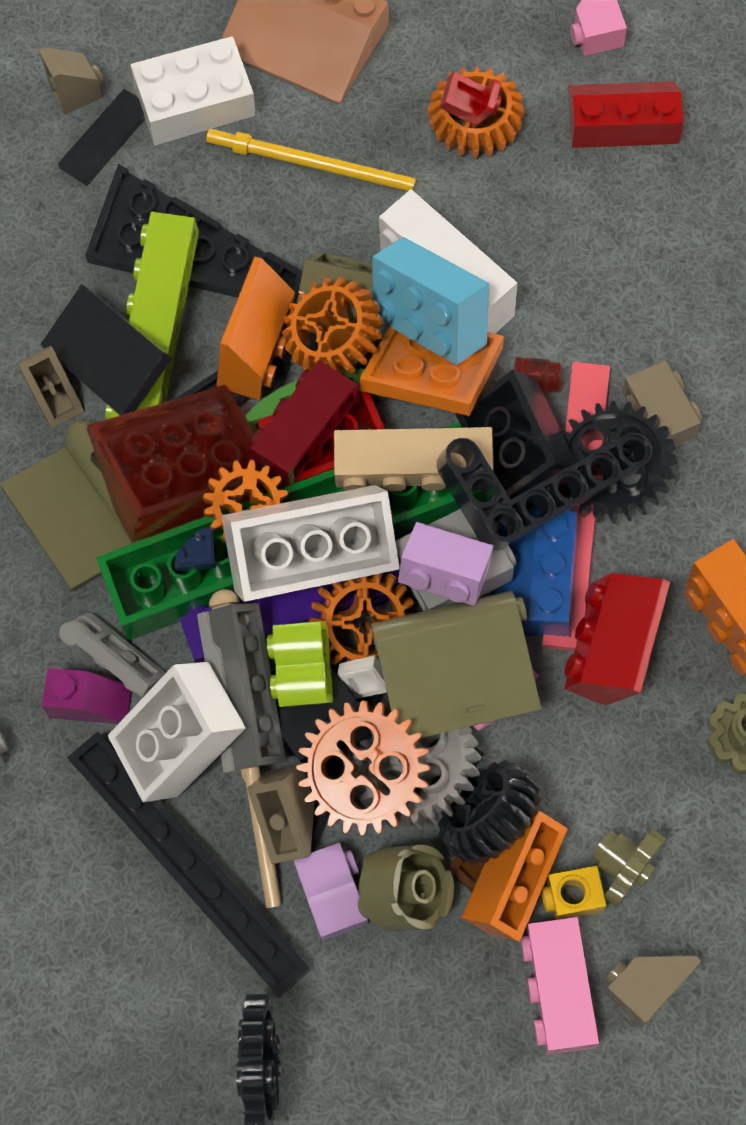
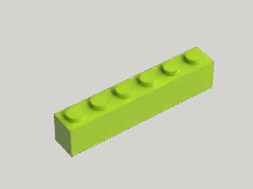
(162, 290)

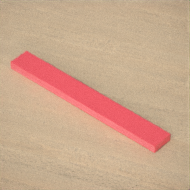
(587, 389)

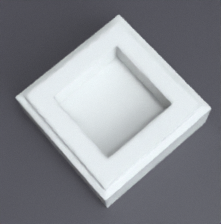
(362, 677)

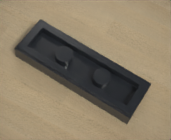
(103, 138)

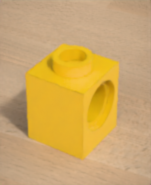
(587, 881)

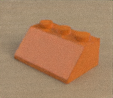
(255, 333)

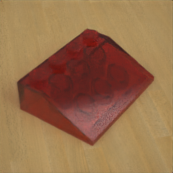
(166, 454)

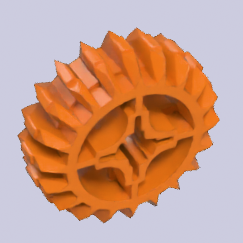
(491, 131)
(321, 313)
(361, 599)

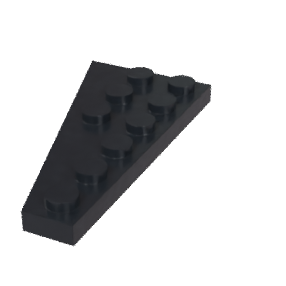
(219, 258)

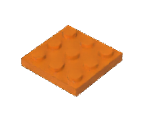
(419, 376)

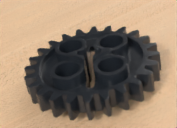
(652, 473)
(258, 1061)

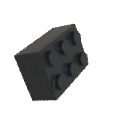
(524, 433)

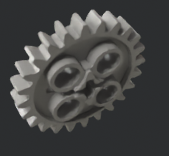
(449, 758)

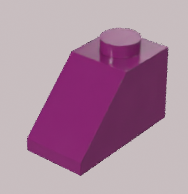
(84, 697)

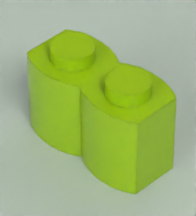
(301, 664)

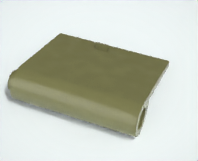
(69, 508)
(457, 664)

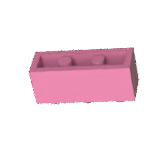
(559, 986)

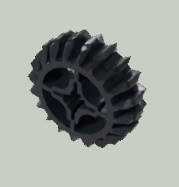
(492, 813)

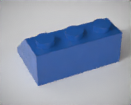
(545, 575)

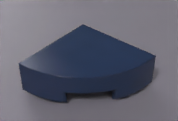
(197, 552)

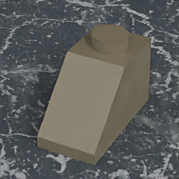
(71, 78)
(283, 813)
(648, 983)

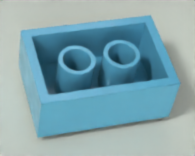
(431, 300)

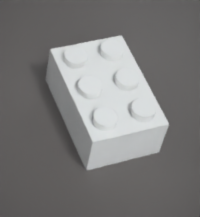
(193, 90)
(176, 731)

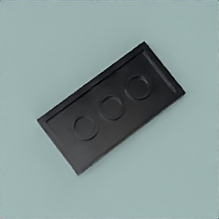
(106, 351)

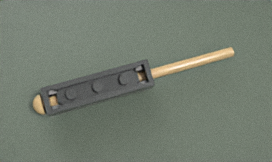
(238, 655)

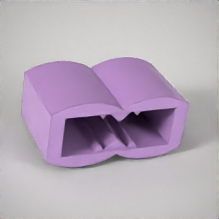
(331, 890)

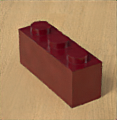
(303, 422)

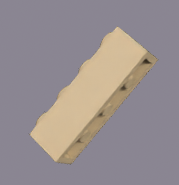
(400, 456)

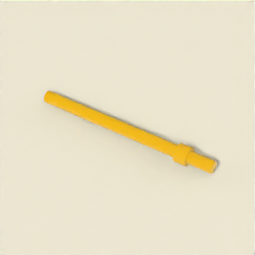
(244, 144)

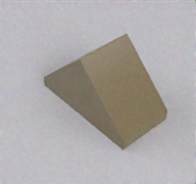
(50, 387)

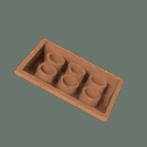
(309, 41)

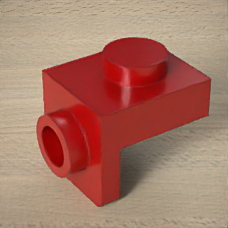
(470, 99)

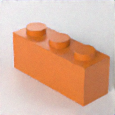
(514, 881)

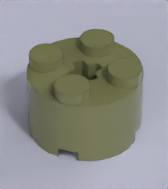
(405, 888)

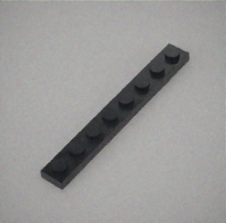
(191, 868)

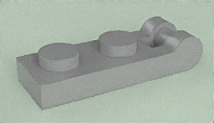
(112, 652)

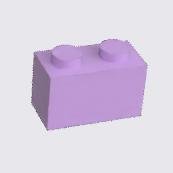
(445, 564)

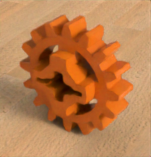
(228, 499)

